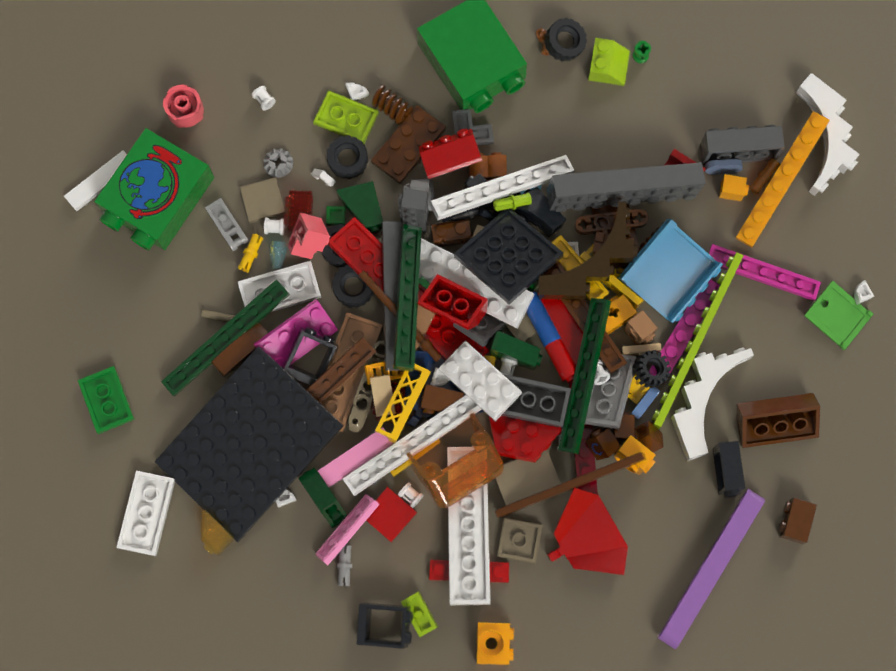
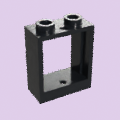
(303, 375)
(728, 468)
(364, 622)

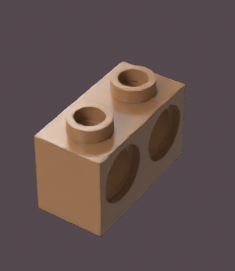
(640, 329)

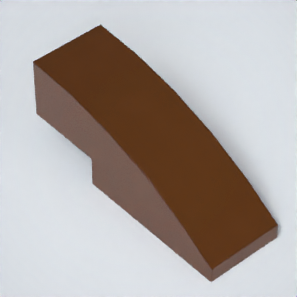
(239, 350)

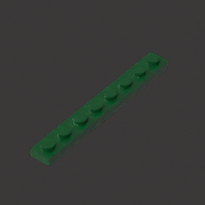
(407, 298)
(231, 331)
(584, 375)

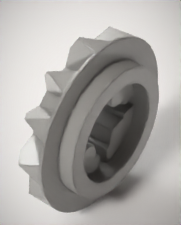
(283, 169)

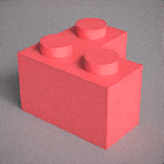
(308, 236)

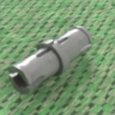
(344, 566)

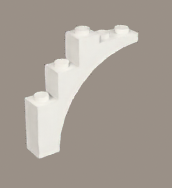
(837, 154)
(690, 422)

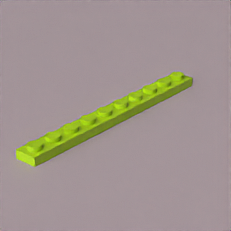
(693, 347)

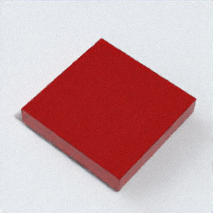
(391, 515)

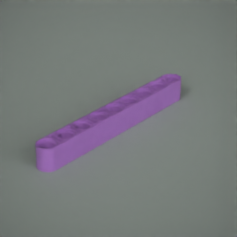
(711, 569)

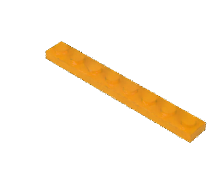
(782, 179)

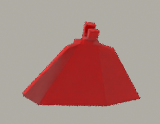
(589, 536)

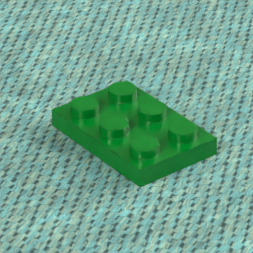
(106, 400)

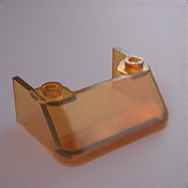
(465, 474)

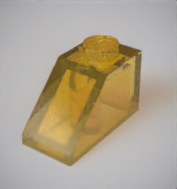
(214, 535)

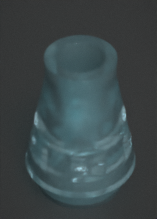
(277, 253)

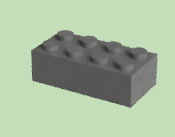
(745, 144)
(539, 402)

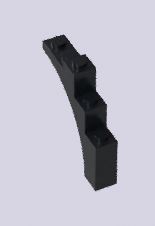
(537, 213)

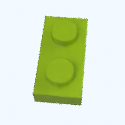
(422, 617)

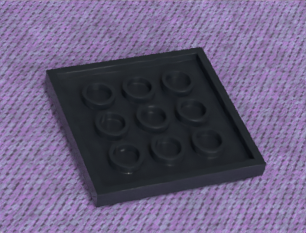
(508, 255)

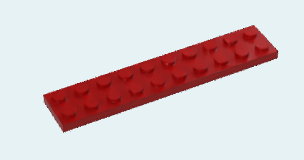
(364, 253)

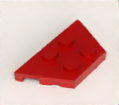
(522, 438)

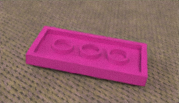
(280, 340)

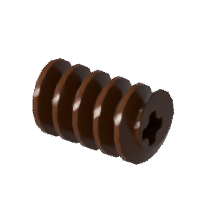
(390, 106)

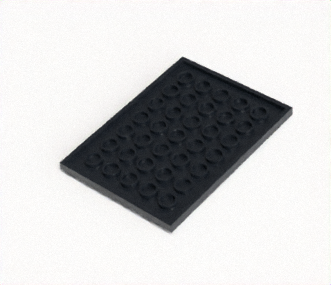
(249, 443)

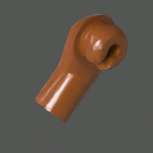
(540, 33)

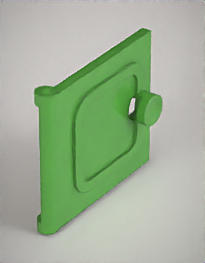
(840, 318)

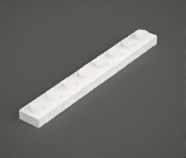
(500, 187)
(412, 443)

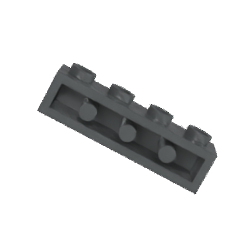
(414, 208)

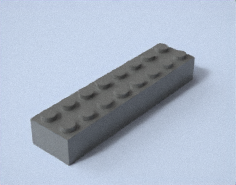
(628, 185)

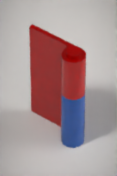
(557, 333)

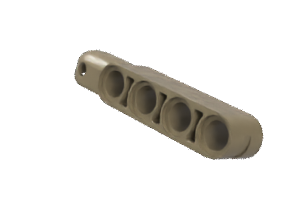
(361, 414)

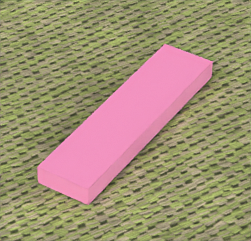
(354, 458)
(347, 529)

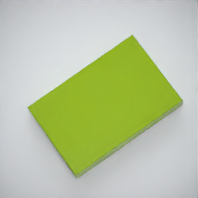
(345, 116)

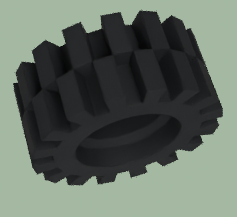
(658, 362)

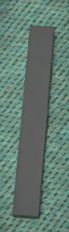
(390, 258)

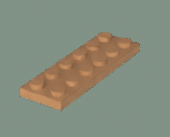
(352, 330)

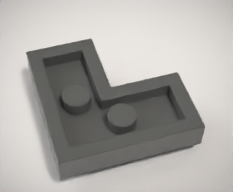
(463, 120)

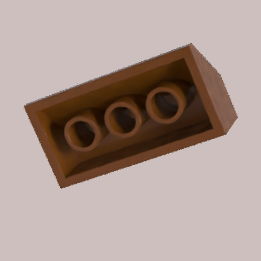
(778, 420)

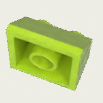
(609, 62)

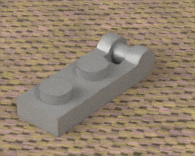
(226, 224)

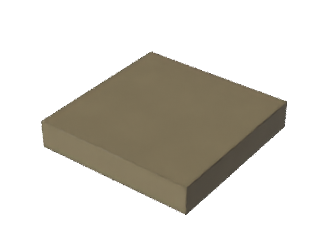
(262, 200)
(519, 540)

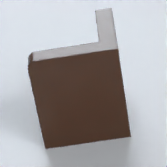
(649, 436)

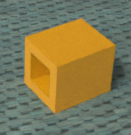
(733, 187)

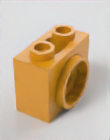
(633, 447)
(502, 634)

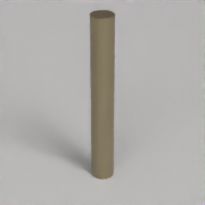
(216, 315)

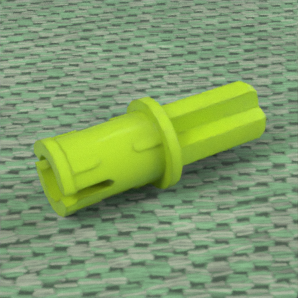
(512, 202)

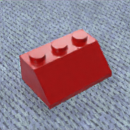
(449, 153)
(454, 302)

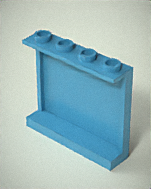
(670, 271)

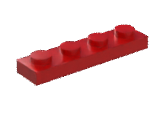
(498, 571)

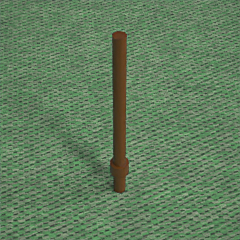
(425, 344)

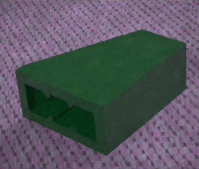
(363, 205)
(516, 350)
(323, 497)

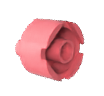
(189, 114)

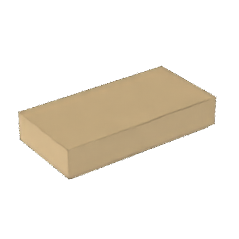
(637, 350)
(382, 393)

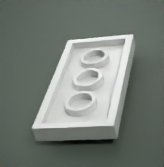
(296, 279)
(480, 381)
(146, 513)

